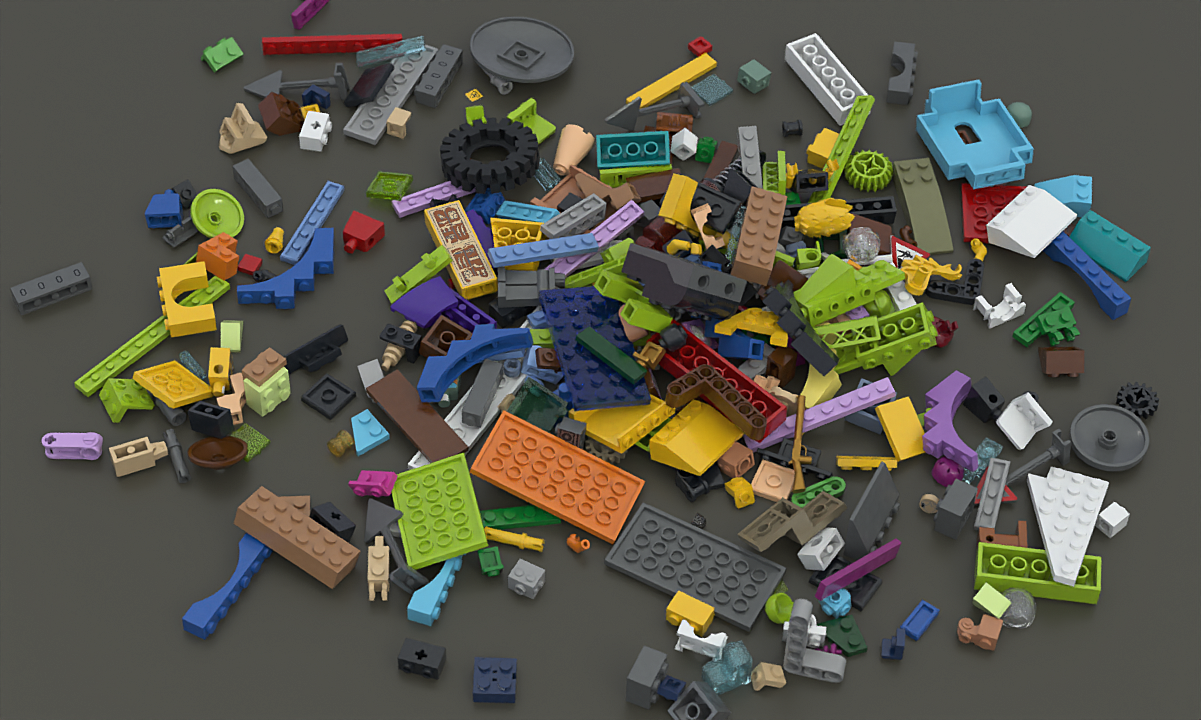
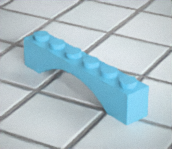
(426, 601)

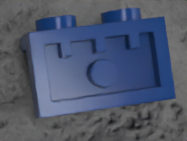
(486, 204)

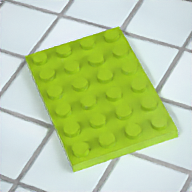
(438, 512)

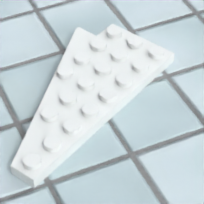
(1066, 515)

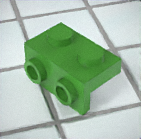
(222, 54)

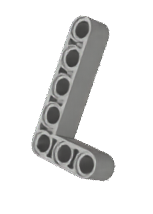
(807, 661)

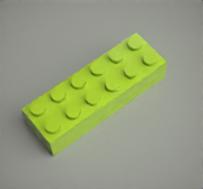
(1029, 569)

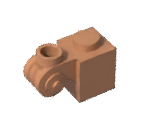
(983, 635)

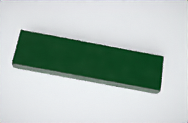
(611, 355)

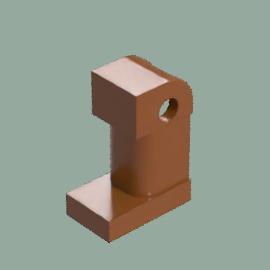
(988, 535)

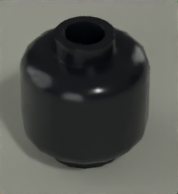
(673, 337)

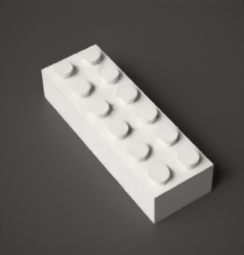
(824, 76)

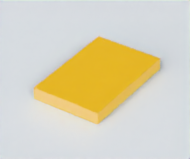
(902, 428)

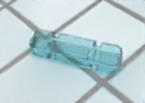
(192, 364)

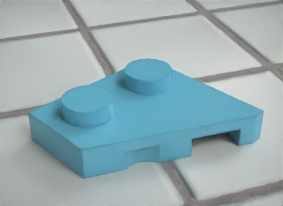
(367, 432)

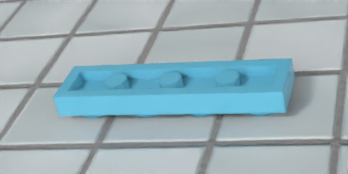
(525, 212)

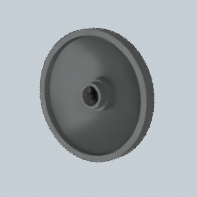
(1109, 437)

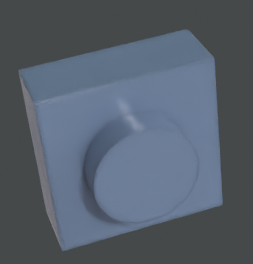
(791, 249)

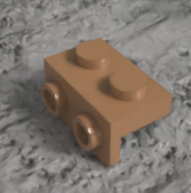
(263, 367)

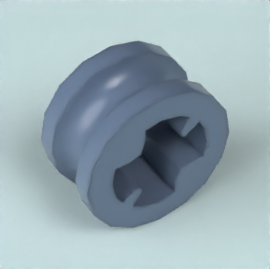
(510, 372)

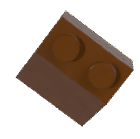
(440, 337)
(1061, 361)

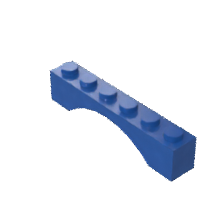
(1110, 296)
(204, 615)

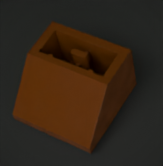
(281, 114)

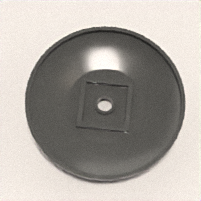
(521, 49)

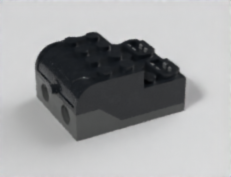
(684, 284)

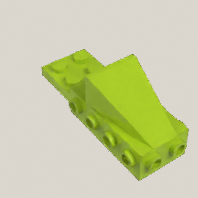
(840, 288)
(902, 338)

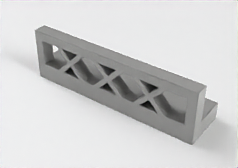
(574, 218)

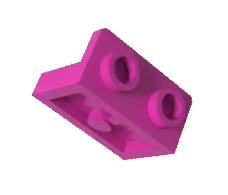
(374, 483)

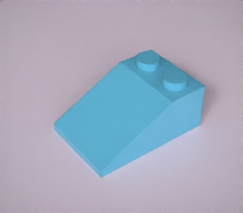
(1071, 191)

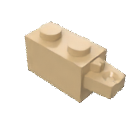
(136, 455)

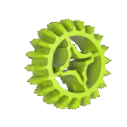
(868, 170)

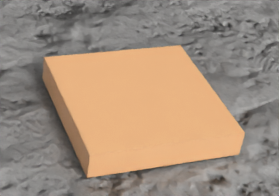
(773, 481)

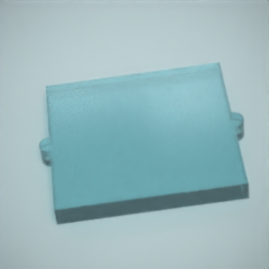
(712, 89)

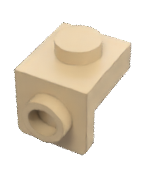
(768, 675)

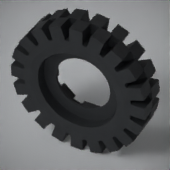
(473, 174)

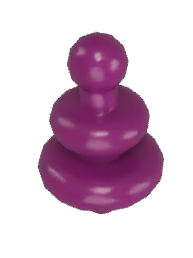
(833, 649)

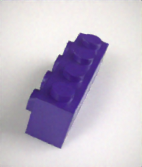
(467, 314)

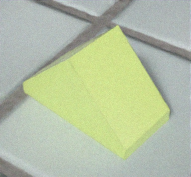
(231, 335)
(991, 601)

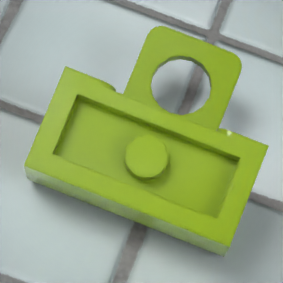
(808, 257)

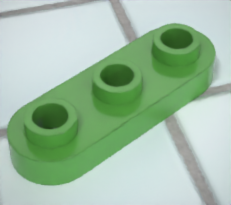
(814, 490)

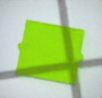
(255, 441)

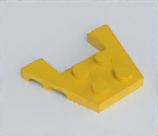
(756, 321)

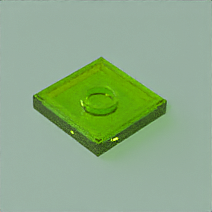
(389, 186)

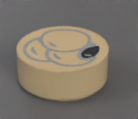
(928, 503)

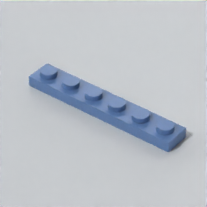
(543, 250)

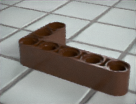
(717, 389)

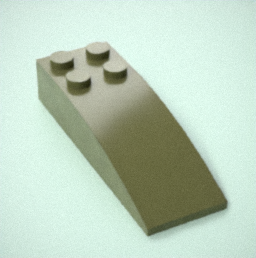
(922, 205)

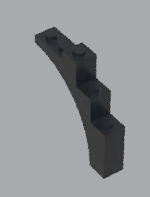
(792, 321)

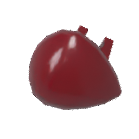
(945, 331)

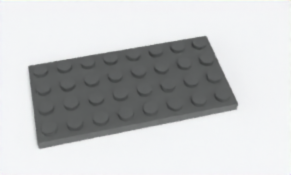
(700, 564)

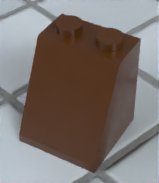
(882, 229)

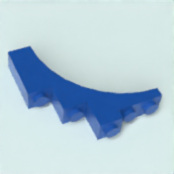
(301, 277)
(738, 344)
(463, 354)

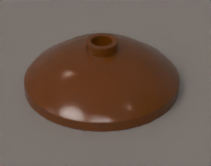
(217, 453)

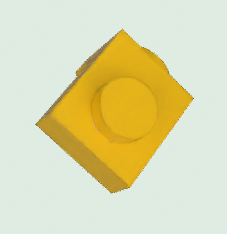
(741, 491)

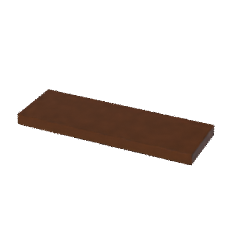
(416, 418)

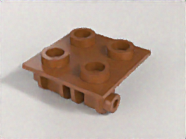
(673, 122)

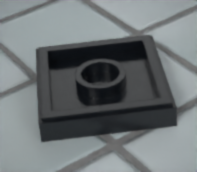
(328, 396)

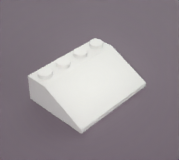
(1029, 222)

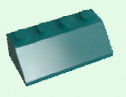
(633, 149)
(1110, 246)

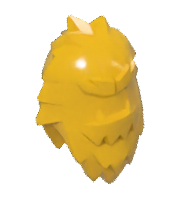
(824, 218)

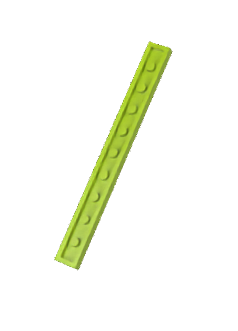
(144, 341)

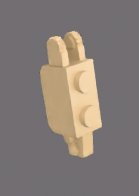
(378, 569)

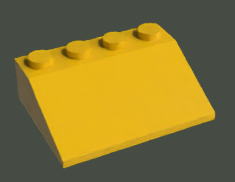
(694, 438)

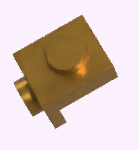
(650, 355)

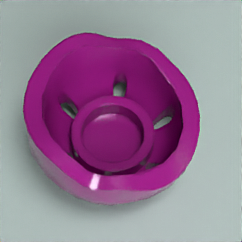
(945, 465)

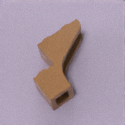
(617, 196)

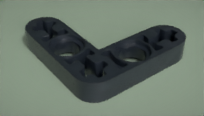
(962, 290)

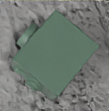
(754, 76)

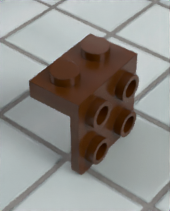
(783, 272)

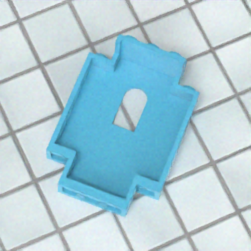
(1002, 144)

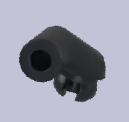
(263, 275)

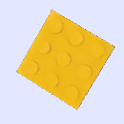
(173, 384)

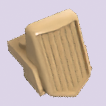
(240, 131)

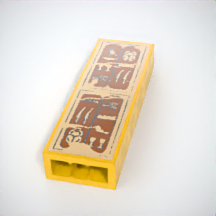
(470, 266)

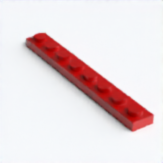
(326, 44)

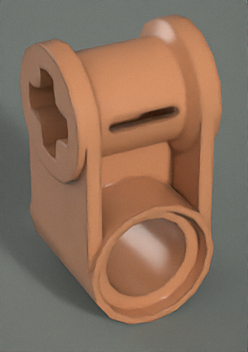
(633, 332)

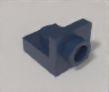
(317, 96)
(894, 647)
(671, 688)

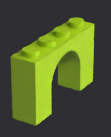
(637, 308)

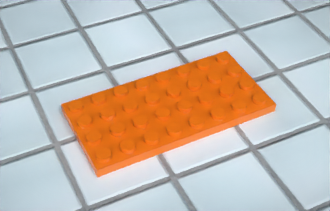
(557, 477)

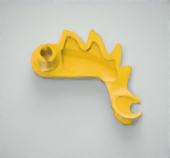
(919, 271)

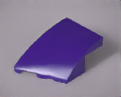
(426, 302)

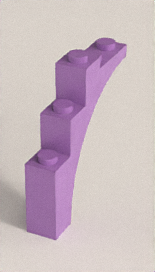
(941, 435)

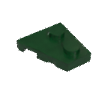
(845, 635)

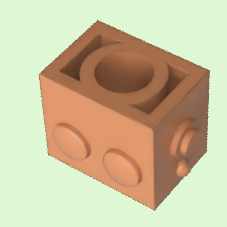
(736, 460)

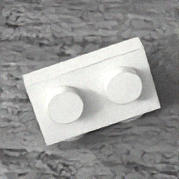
(1023, 420)

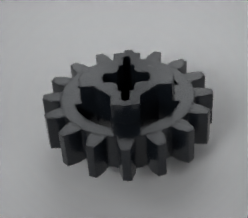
(1147, 400)

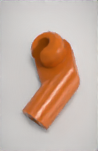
(577, 546)

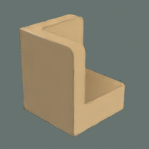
(397, 122)

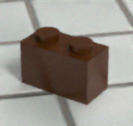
(782, 365)

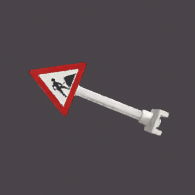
(899, 251)

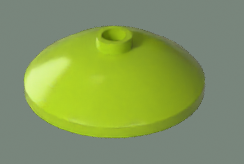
(220, 207)

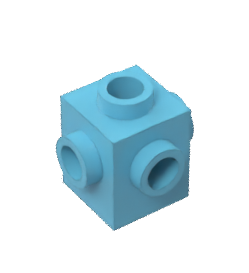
(837, 603)

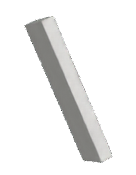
(992, 493)

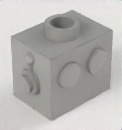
(526, 579)

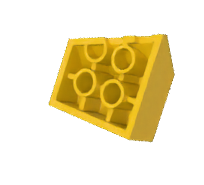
(514, 232)

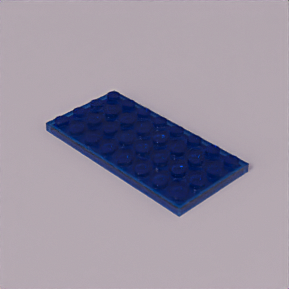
(588, 378)

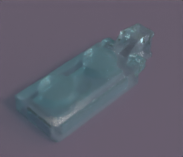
(986, 450)

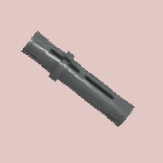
(174, 449)

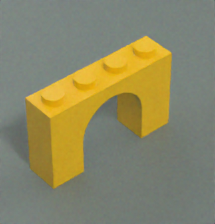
(677, 205)
(184, 319)

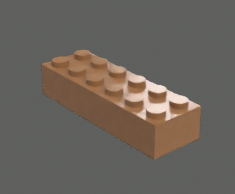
(759, 236)
(296, 537)

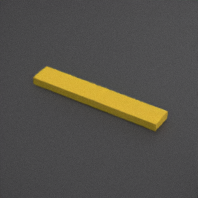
(673, 80)

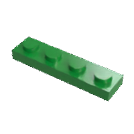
(1029, 330)
(517, 517)

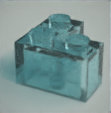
(731, 670)

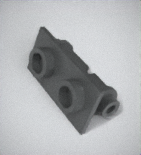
(180, 234)

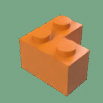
(219, 256)

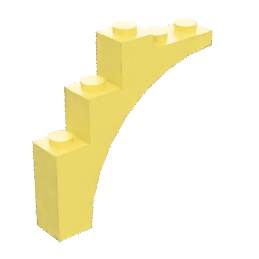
(820, 388)

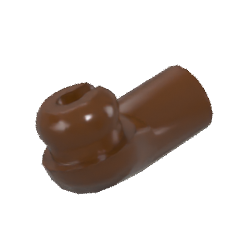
(904, 234)

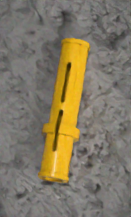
(522, 541)

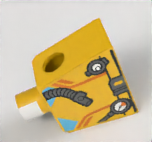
(220, 369)

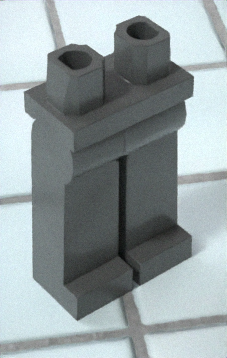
(522, 287)

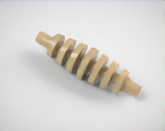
(393, 352)

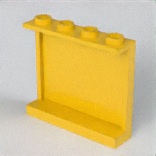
(623, 426)

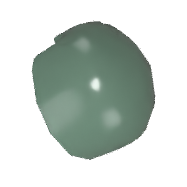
(1021, 113)

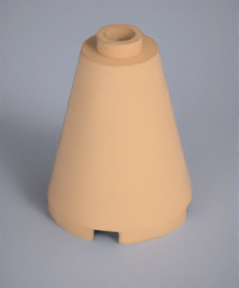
(572, 148)

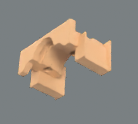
(700, 214)

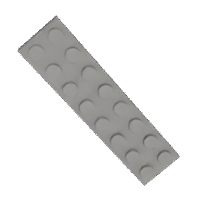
(370, 118)

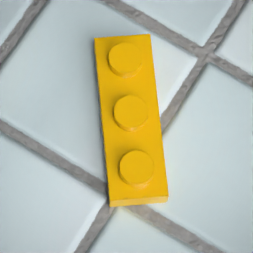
(865, 462)

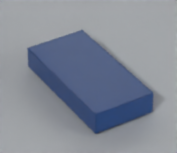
(919, 620)

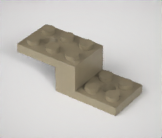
(792, 521)

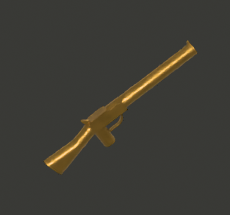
(797, 460)

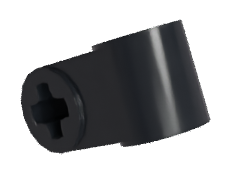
(692, 485)

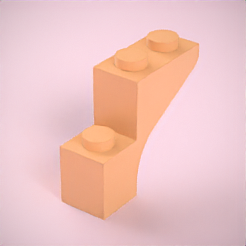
(236, 400)

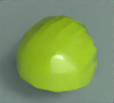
(779, 608)

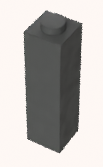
(258, 188)
(482, 393)

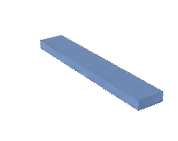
(314, 219)

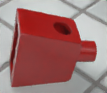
(362, 232)

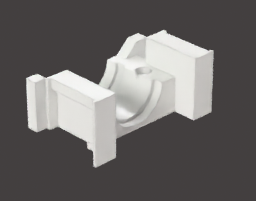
(1003, 312)
(708, 646)

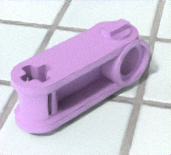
(73, 445)

